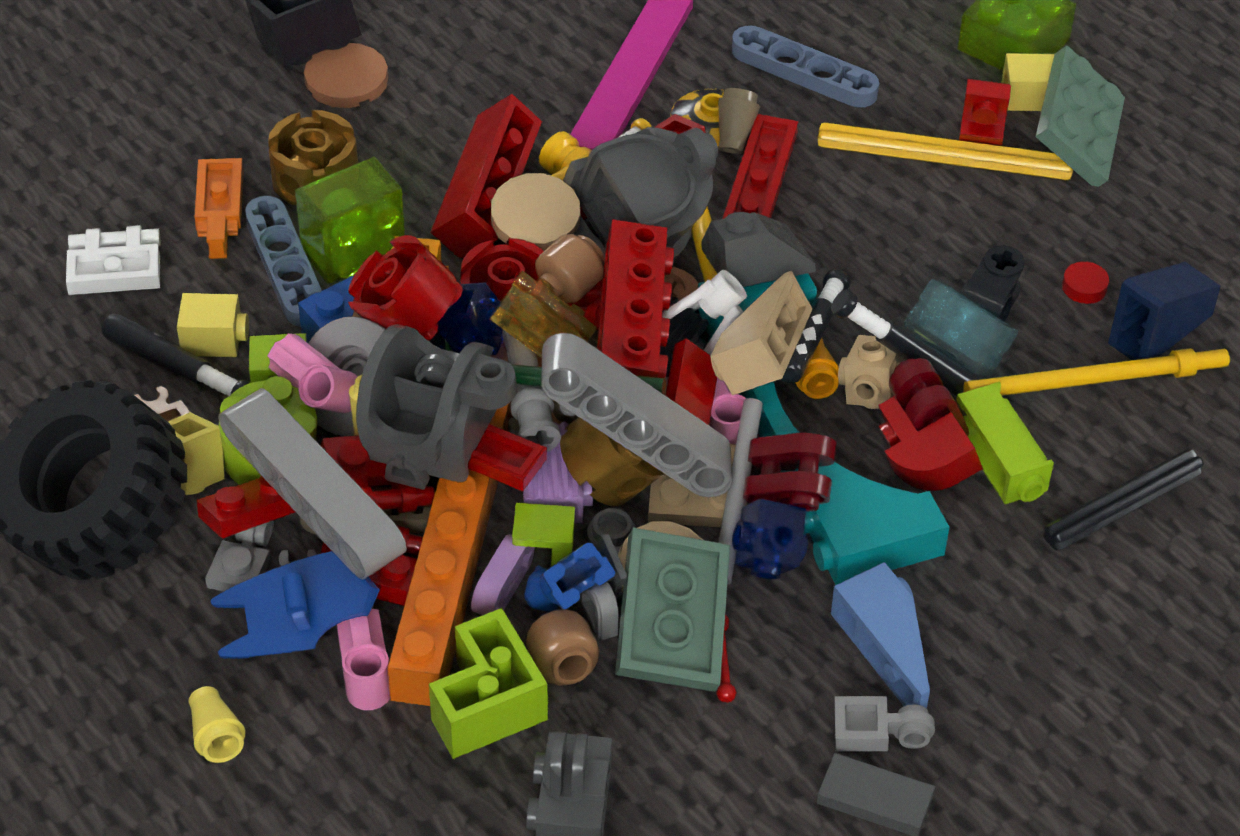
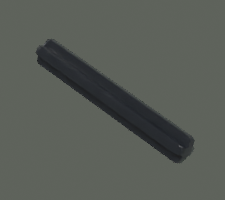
(1123, 499)

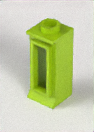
(1005, 445)

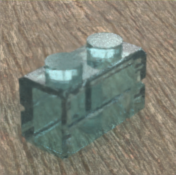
(960, 328)

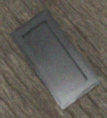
(876, 795)

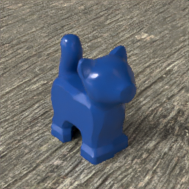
(567, 579)

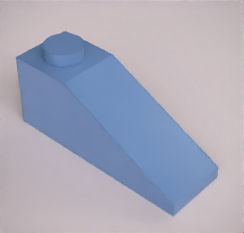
(883, 624)

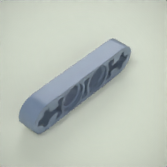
(762, 48)
(281, 262)

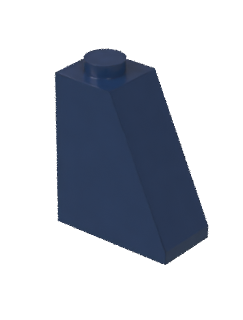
(1161, 310)

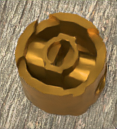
(309, 150)
(604, 464)

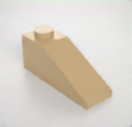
(763, 337)

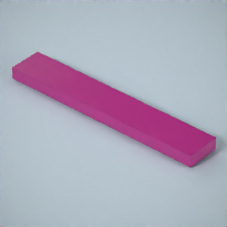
(631, 72)

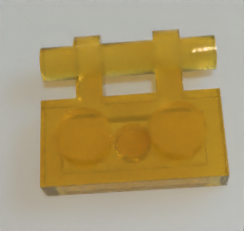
(535, 314)

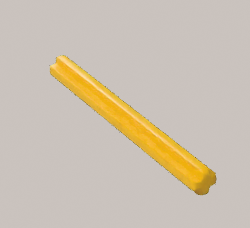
(943, 151)

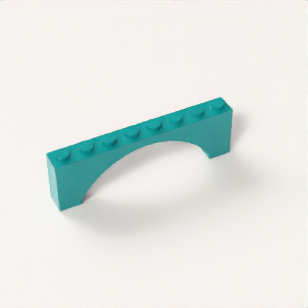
(864, 518)

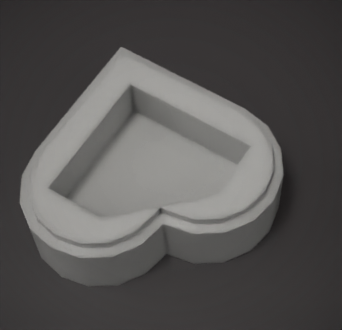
(601, 610)

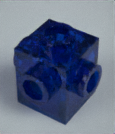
(470, 319)
(770, 538)

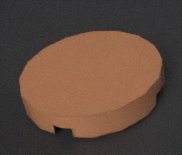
(346, 75)

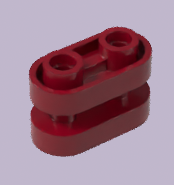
(923, 394)
(790, 452)

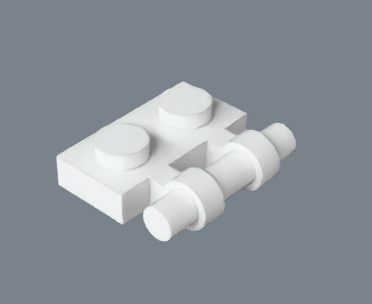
(113, 260)

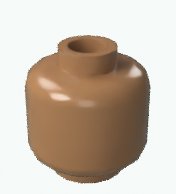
(571, 267)
(562, 647)

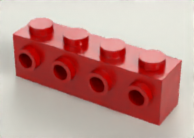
(491, 157)
(635, 296)

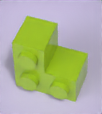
(493, 692)

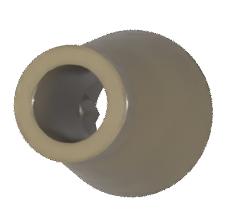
(736, 117)

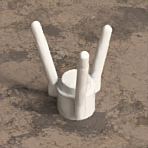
(716, 298)

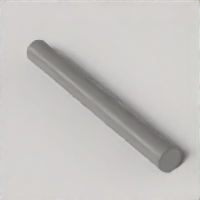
(740, 470)

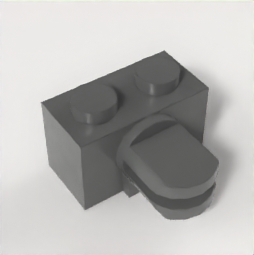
(573, 786)

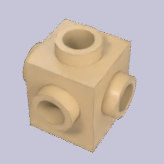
(867, 372)

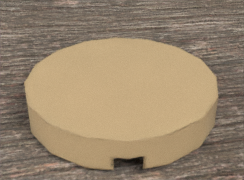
(535, 209)

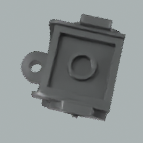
(647, 180)
(426, 427)

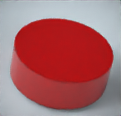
(1085, 282)

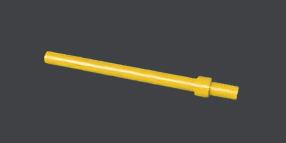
(1179, 362)

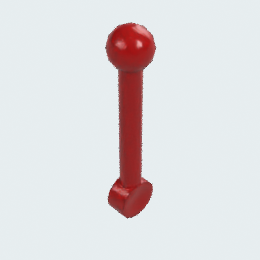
(726, 691)

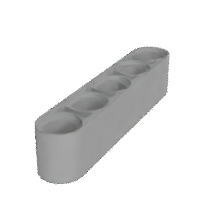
(636, 415)
(312, 483)

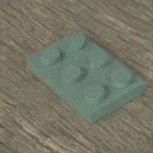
(1080, 116)
(673, 610)

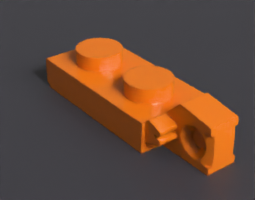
(219, 202)

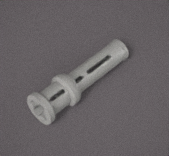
(530, 403)

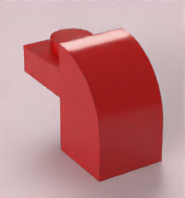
(984, 112)
(928, 457)

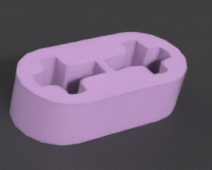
(501, 577)

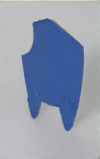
(295, 605)

